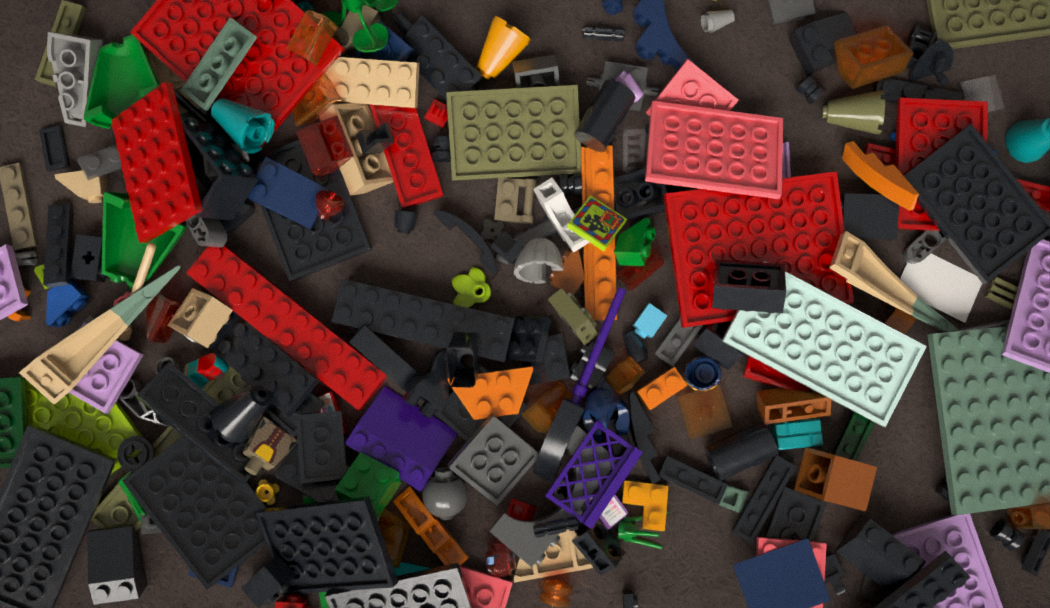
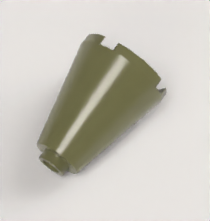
(857, 112)

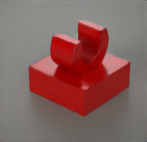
(437, 114)

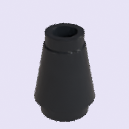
(635, 347)

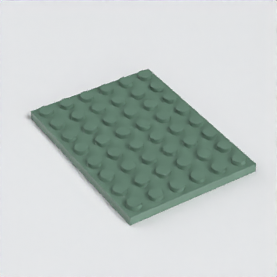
(990, 422)

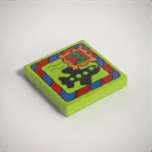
(596, 223)

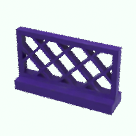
(610, 485)

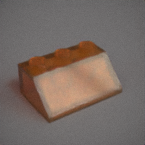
(871, 56)

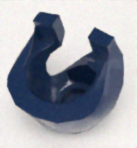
(601, 406)

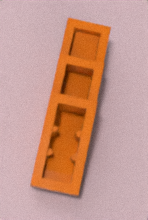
(883, 179)
(430, 528)

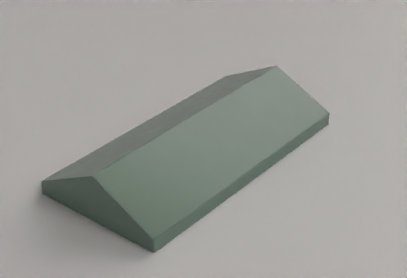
(218, 63)

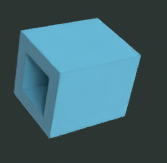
(649, 321)

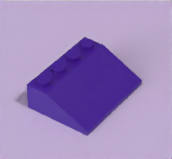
(402, 438)

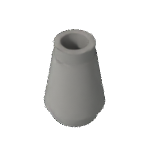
(716, 19)

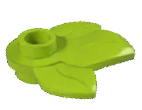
(468, 286)

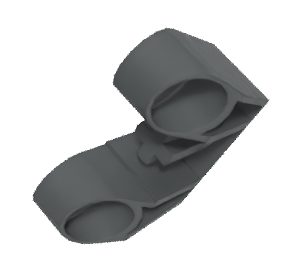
(136, 405)

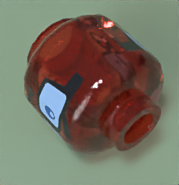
(500, 560)

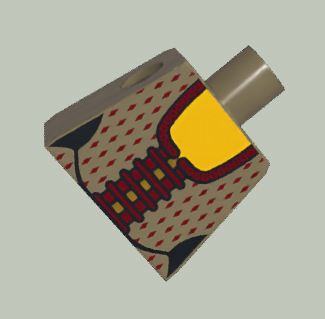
(267, 446)

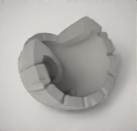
(533, 260)

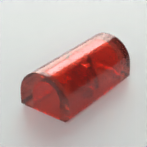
(634, 275)

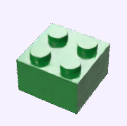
(369, 478)

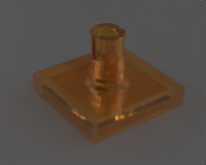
(704, 412)

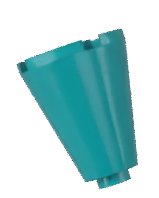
(244, 124)
(1028, 139)

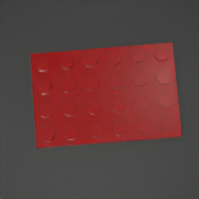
(921, 130)
(156, 163)

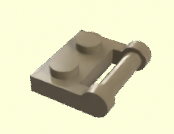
(508, 200)

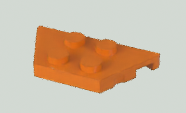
(496, 393)

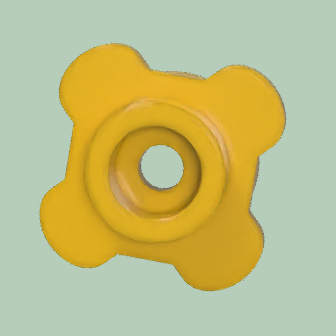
(272, 488)

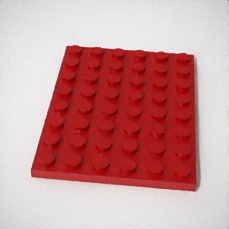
(267, 75)
(720, 225)

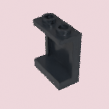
(870, 216)

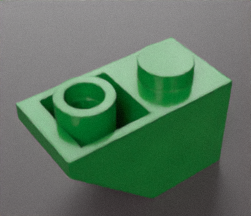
(635, 243)

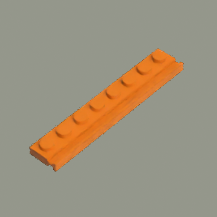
(598, 264)

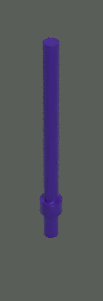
(580, 389)

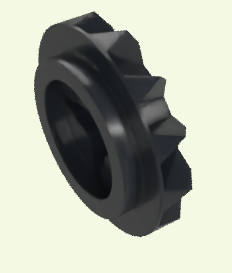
(127, 448)

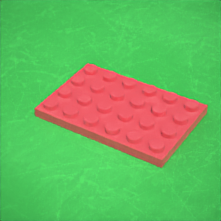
(715, 150)

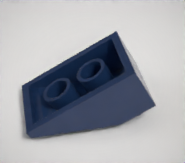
(286, 193)

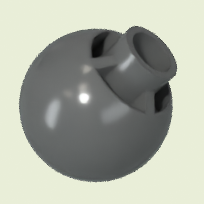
(444, 494)

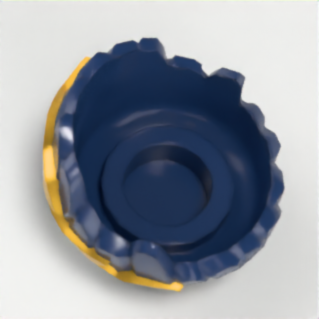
(702, 373)

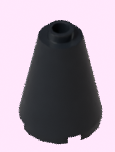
(240, 414)

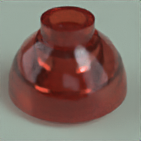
(328, 204)

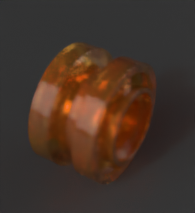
(555, 593)

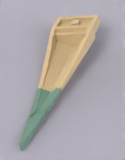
(867, 272)
(66, 362)

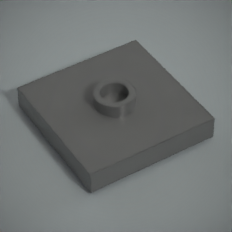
(790, 10)

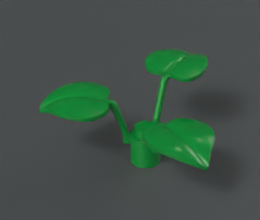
(372, 37)

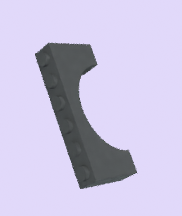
(519, 534)

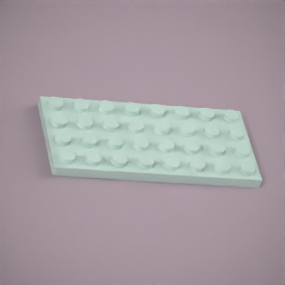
(830, 349)

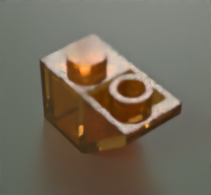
(1030, 516)

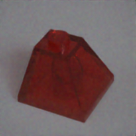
(158, 315)

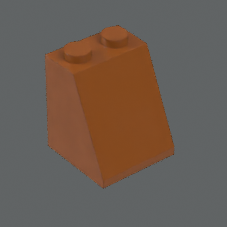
(835, 479)

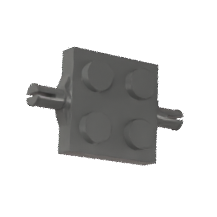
(613, 69)

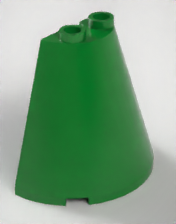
(119, 80)
(120, 242)

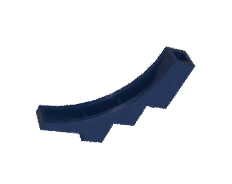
(658, 36)

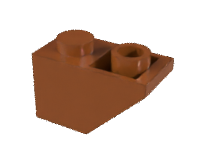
(572, 274)

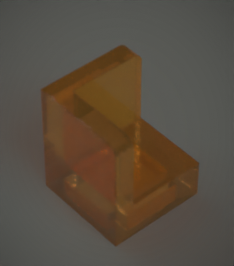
(624, 375)

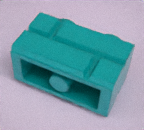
(797, 433)

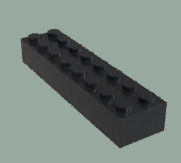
(420, 318)

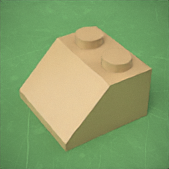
(200, 317)

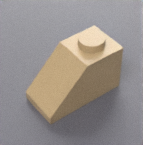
(87, 189)

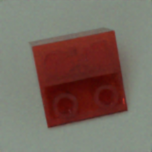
(325, 146)

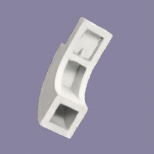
(558, 212)

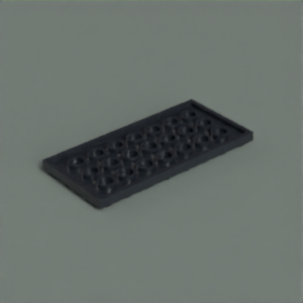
(46, 514)

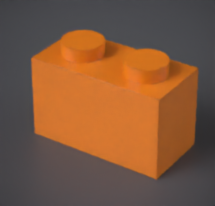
(661, 388)

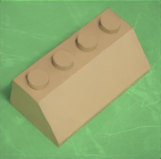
(362, 171)

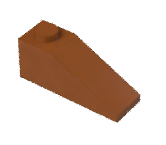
(790, 405)

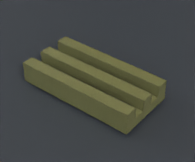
(992, 287)

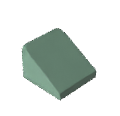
(734, 498)

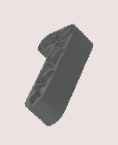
(207, 231)

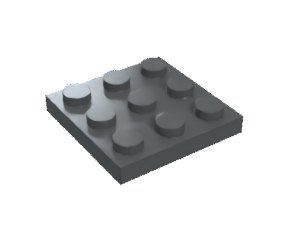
(493, 459)

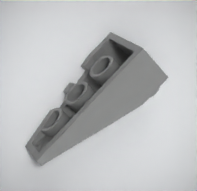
(73, 65)

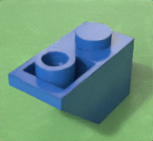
(63, 302)

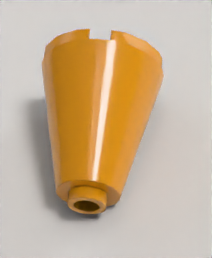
(500, 47)

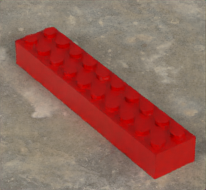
(288, 325)

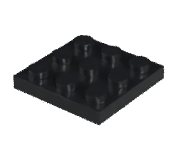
(461, 421)

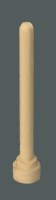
(139, 282)

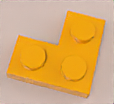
(652, 498)

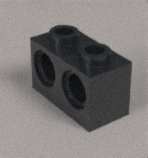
(599, 547)

